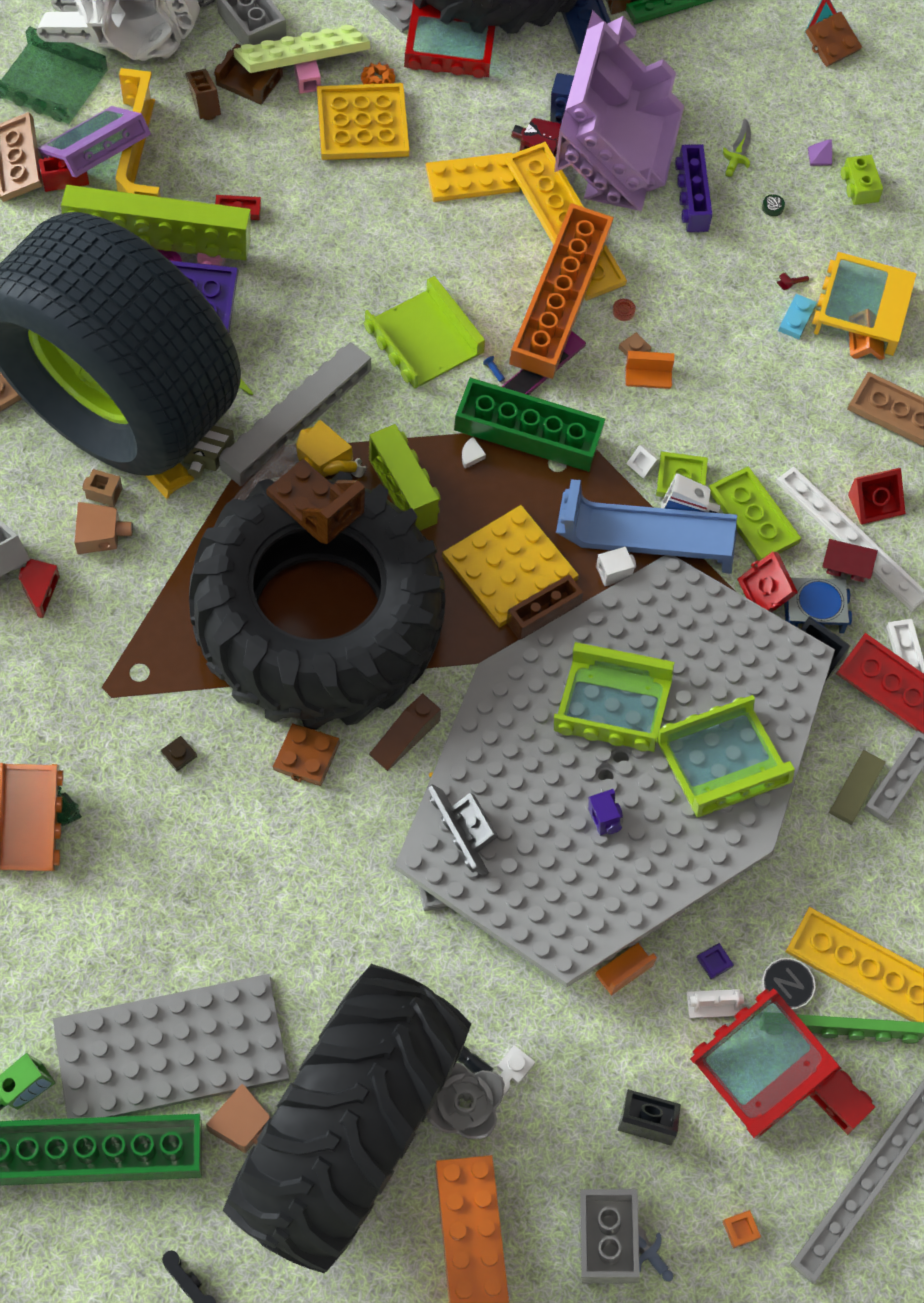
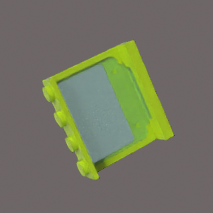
(615, 697)
(723, 756)

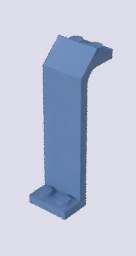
(647, 529)

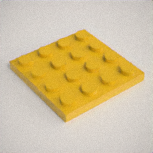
(362, 121)
(507, 563)

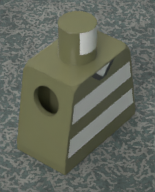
(208, 449)

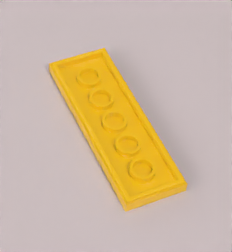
(860, 964)

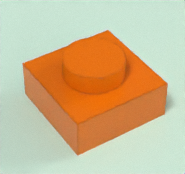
(741, 1229)

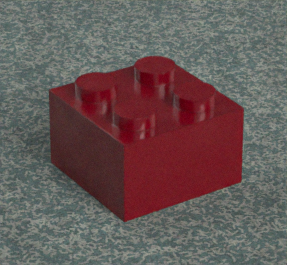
(849, 559)

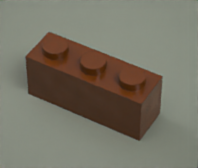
(544, 607)

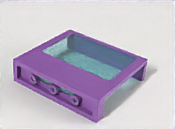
(97, 139)

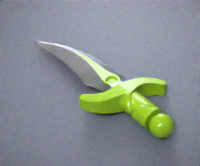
(739, 150)

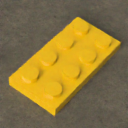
(470, 177)

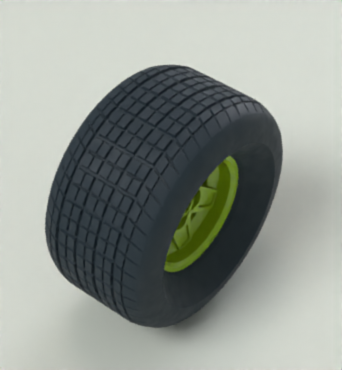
(113, 344)

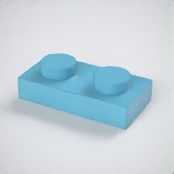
(797, 316)

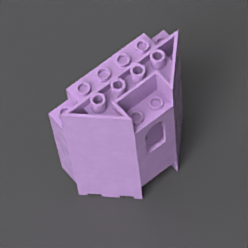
(618, 118)

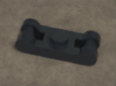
(188, 1283)

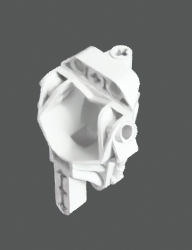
(131, 26)

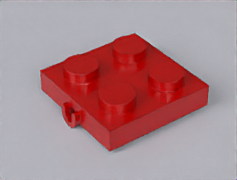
(768, 583)

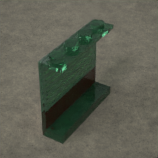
(53, 77)

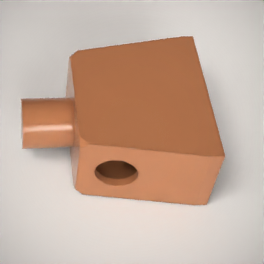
(98, 528)
(239, 1120)

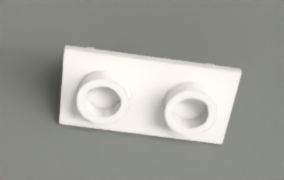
(714, 1003)

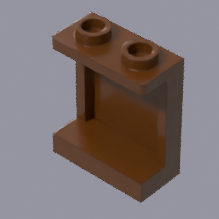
(236, 79)

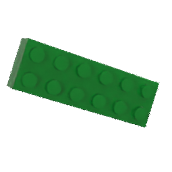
(529, 424)

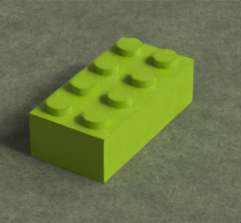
(403, 476)

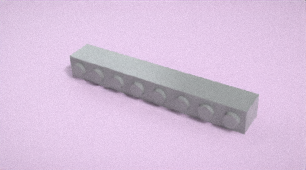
(294, 413)

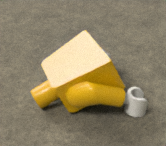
(327, 451)

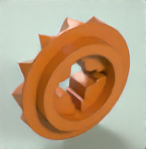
(368, 74)

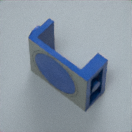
(822, 600)

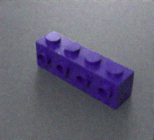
(694, 188)

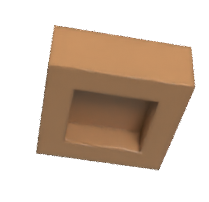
(634, 343)

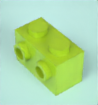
(862, 180)

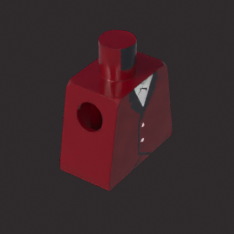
(537, 133)

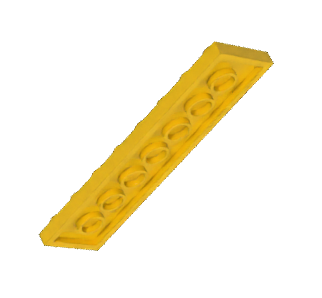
(550, 199)

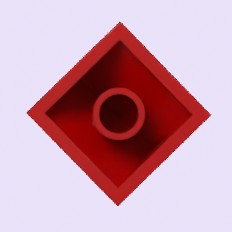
(878, 496)

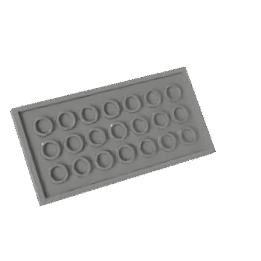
(170, 1049)

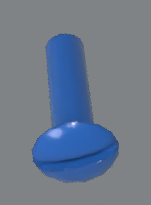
(490, 362)

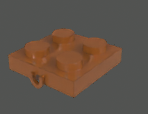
(833, 39)
(306, 754)

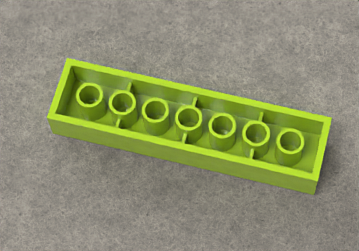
(168, 222)

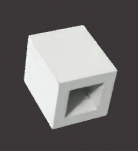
(615, 565)

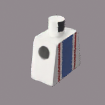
(689, 496)

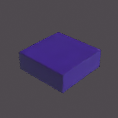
(715, 961)

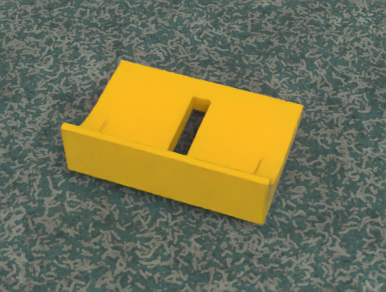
(171, 480)

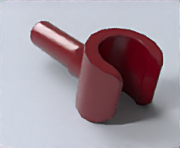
(787, 282)

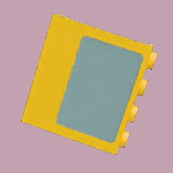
(865, 299)

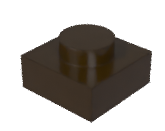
(178, 753)

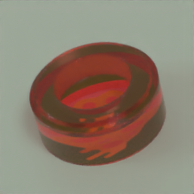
(624, 309)

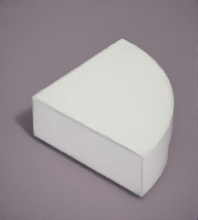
(472, 453)

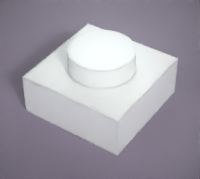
(643, 461)

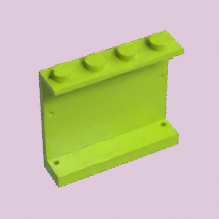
(426, 335)

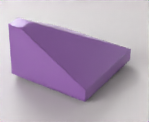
(821, 153)

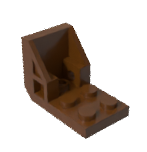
(316, 502)

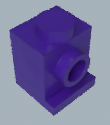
(605, 812)

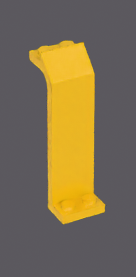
(135, 94)

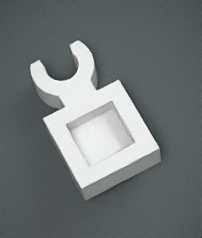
(514, 1067)

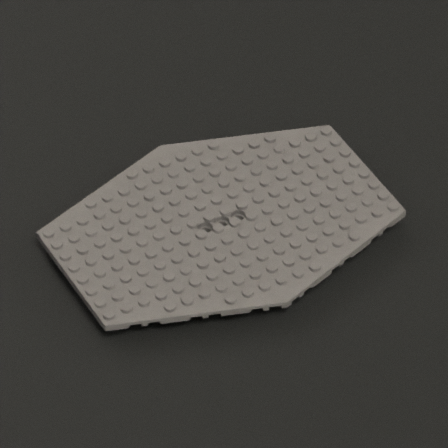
(552, 880)

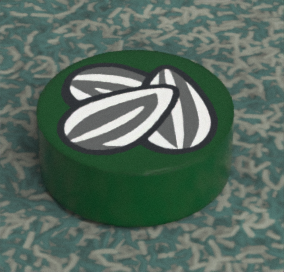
(773, 205)

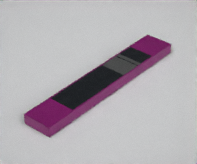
(527, 381)

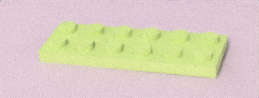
(301, 48)

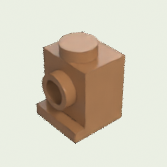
(102, 487)

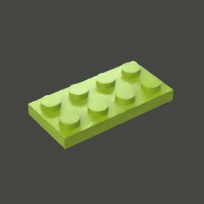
(758, 516)

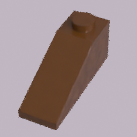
(203, 94)
(406, 731)

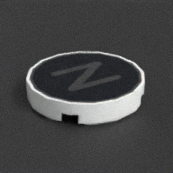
(791, 981)

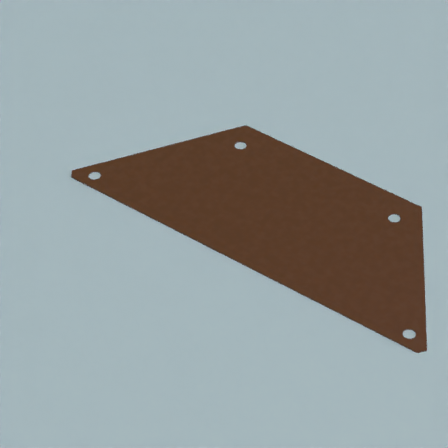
(332, 599)

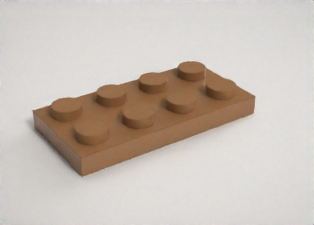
(18, 157)
(890, 407)

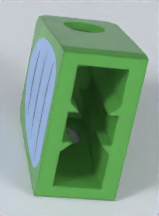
(23, 1082)

